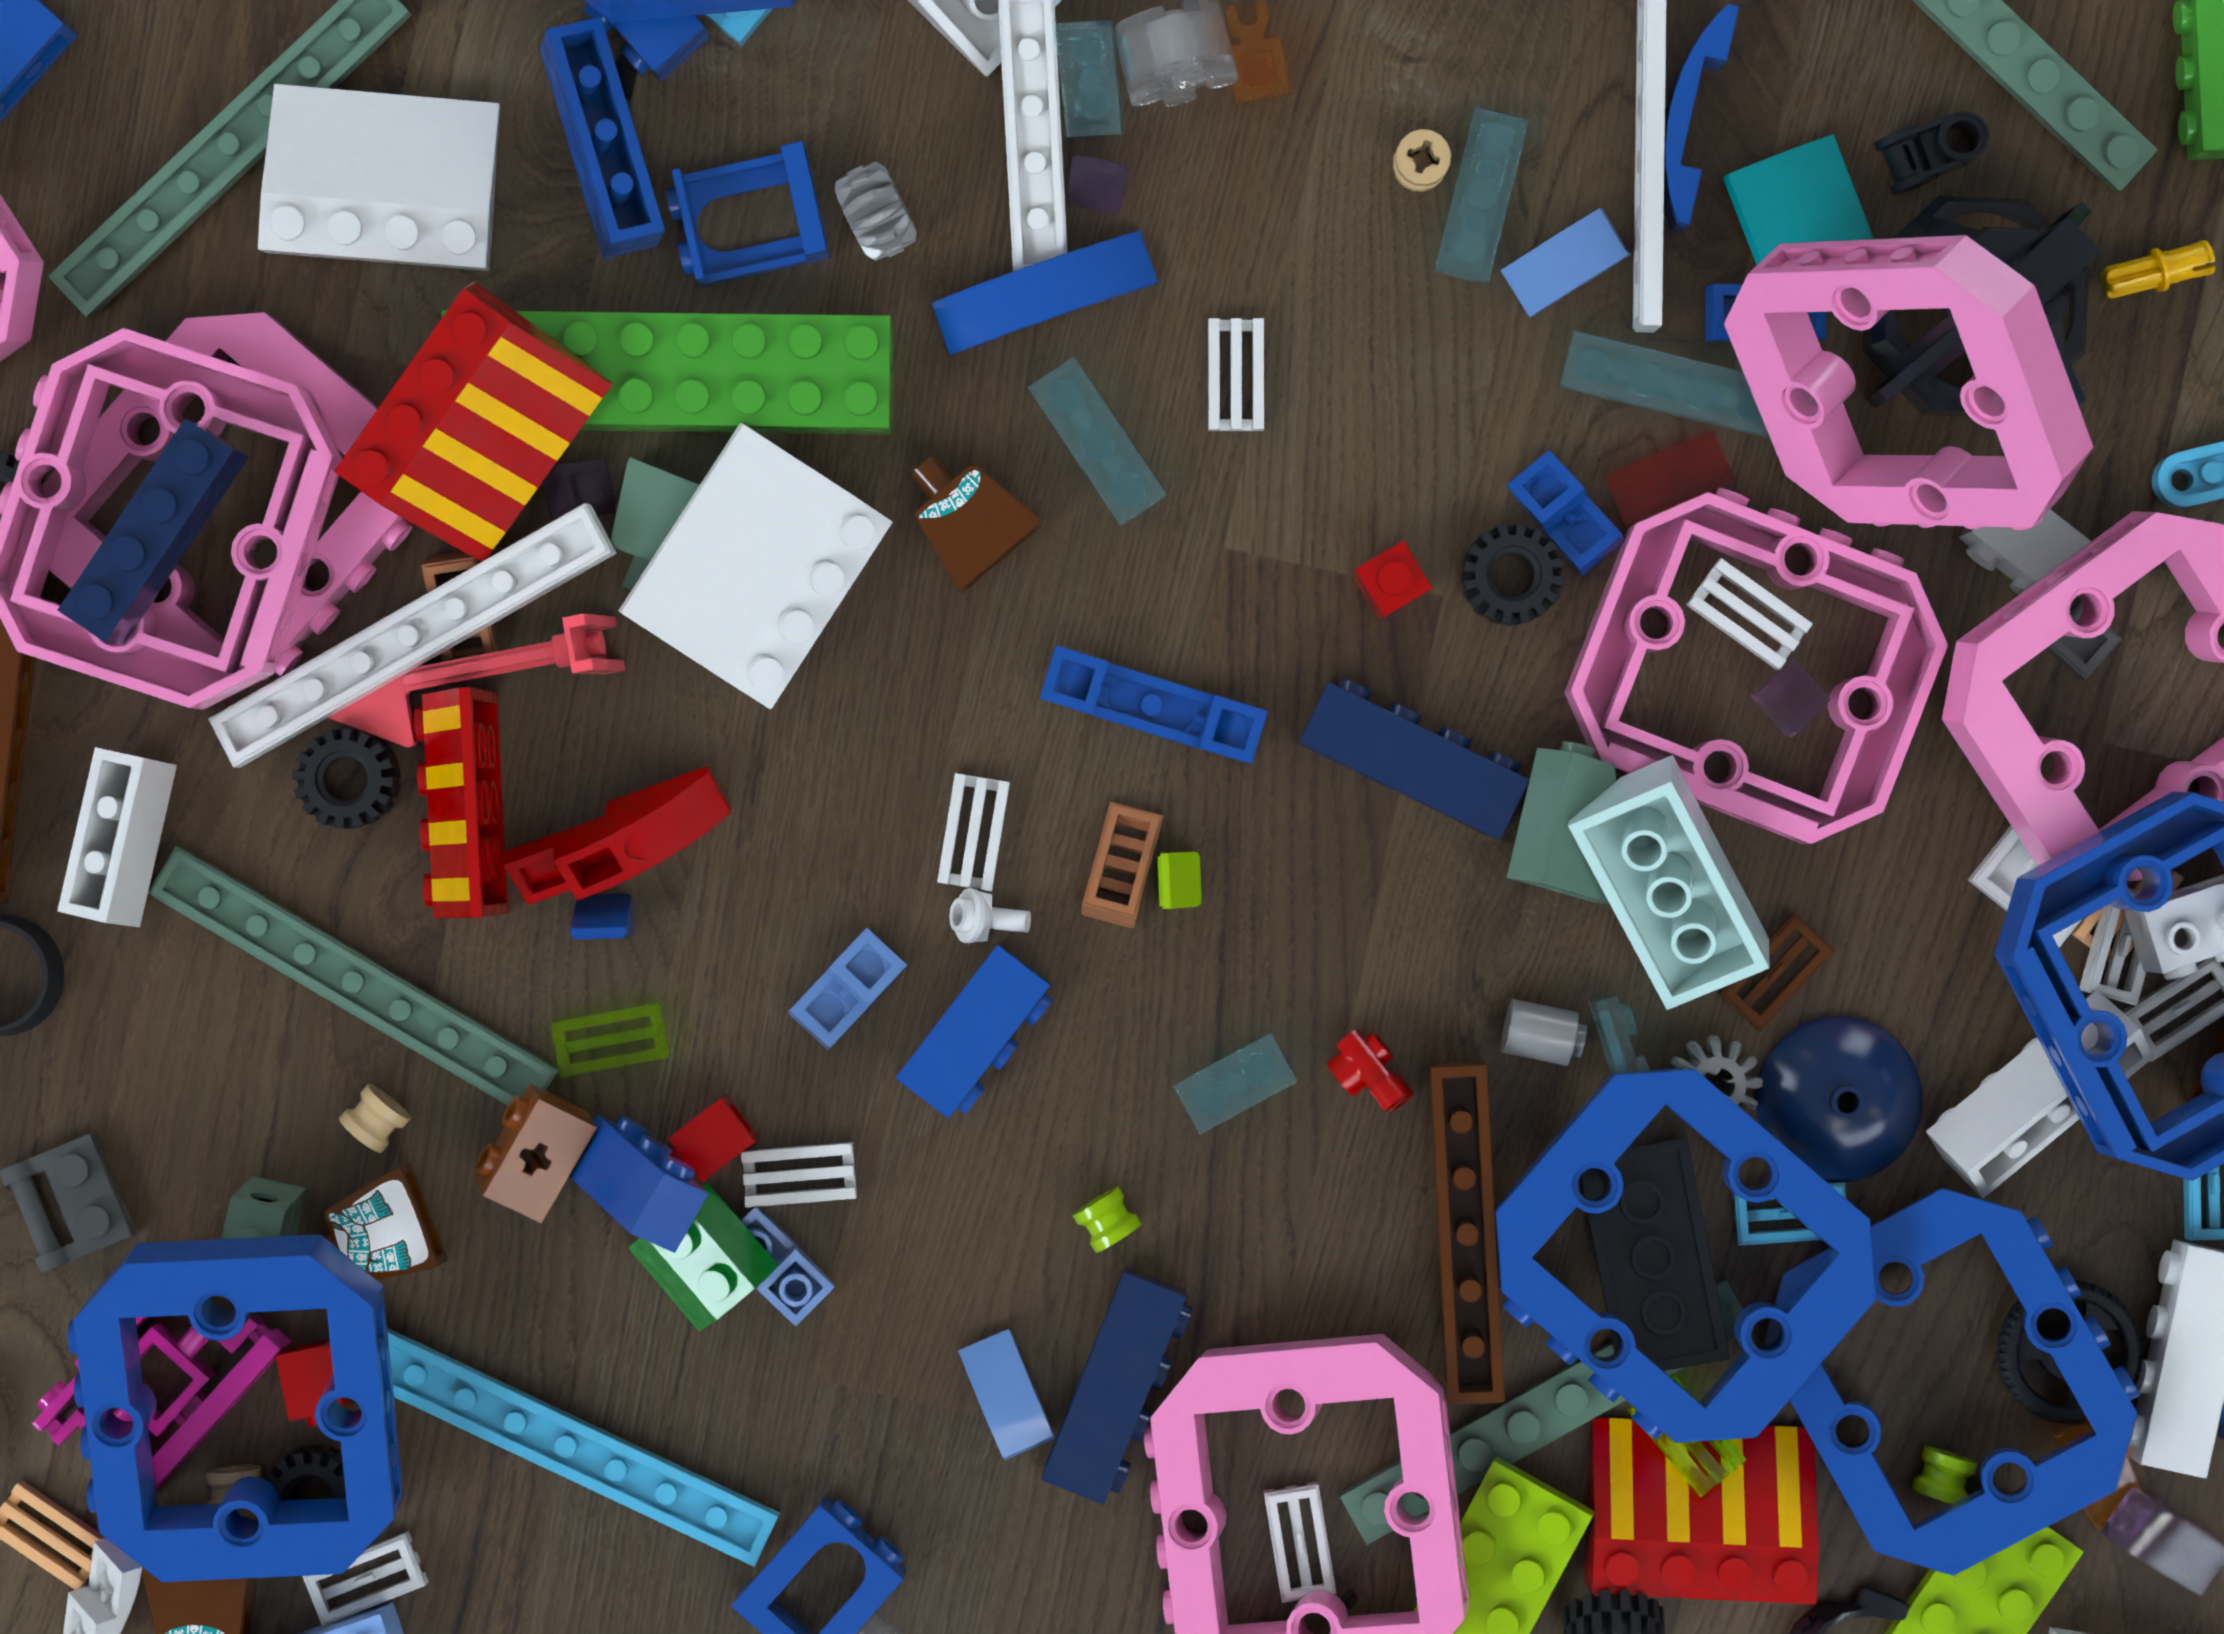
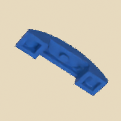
(1707, 53)
(1044, 291)
(1153, 705)

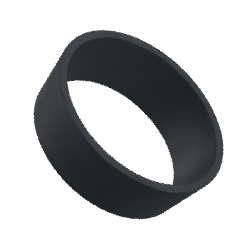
(52, 973)

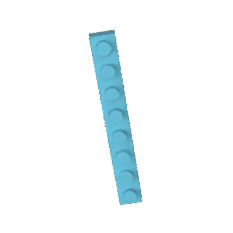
(579, 1450)

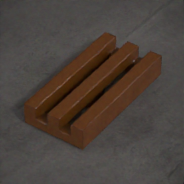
(1783, 931)

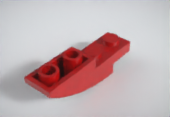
(623, 843)

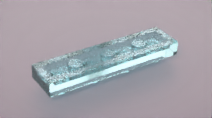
(1661, 383)

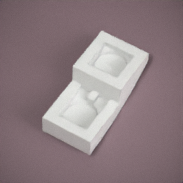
(109, 1595)

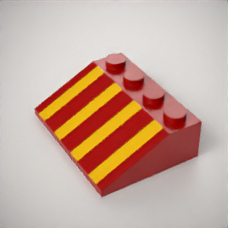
(474, 424)
(463, 803)
(1736, 1543)

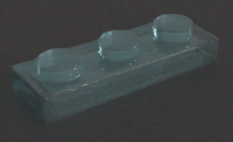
(1481, 195)
(1097, 442)

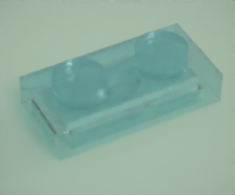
(1089, 78)
(1614, 1027)
(1235, 1083)

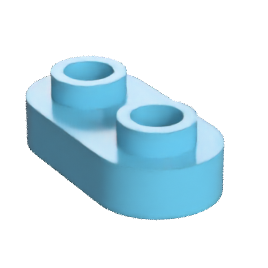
(2204, 476)

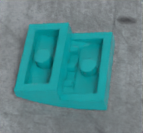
(1797, 199)

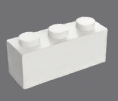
(117, 838)

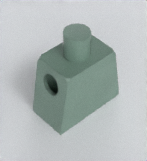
(646, 513)
(255, 1218)

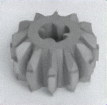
(875, 211)
(1724, 1060)

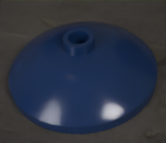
(1810, 1072)

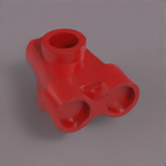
(1364, 1064)

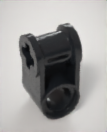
(1922, 151)

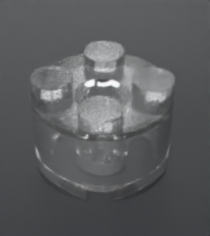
(1175, 52)

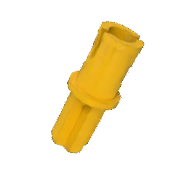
(2158, 270)

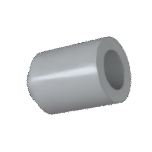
(1542, 1032)

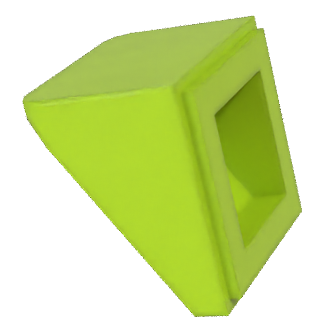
(1179, 880)

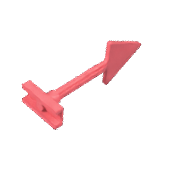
(389, 711)

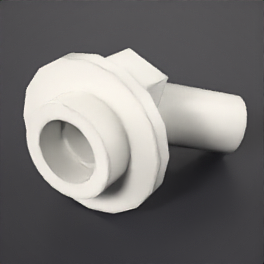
(980, 917)

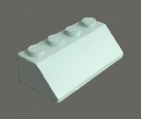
(1671, 884)

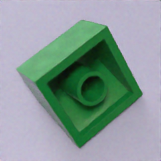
(712, 1266)

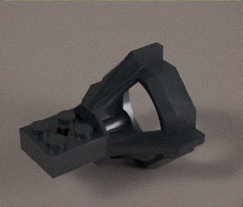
(2042, 252)

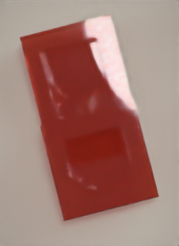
(1669, 478)

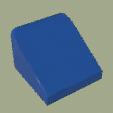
(603, 917)

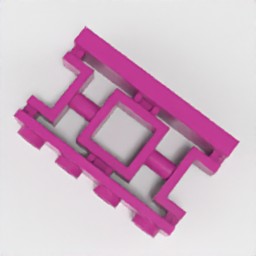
(192, 1409)

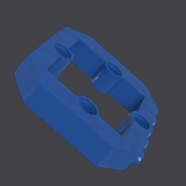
(2066, 891)
(1808, 1322)
(2053, 1483)
(215, 1538)

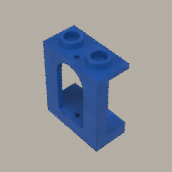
(699, 188)
(824, 1526)

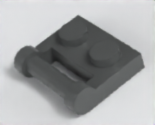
(84, 1194)

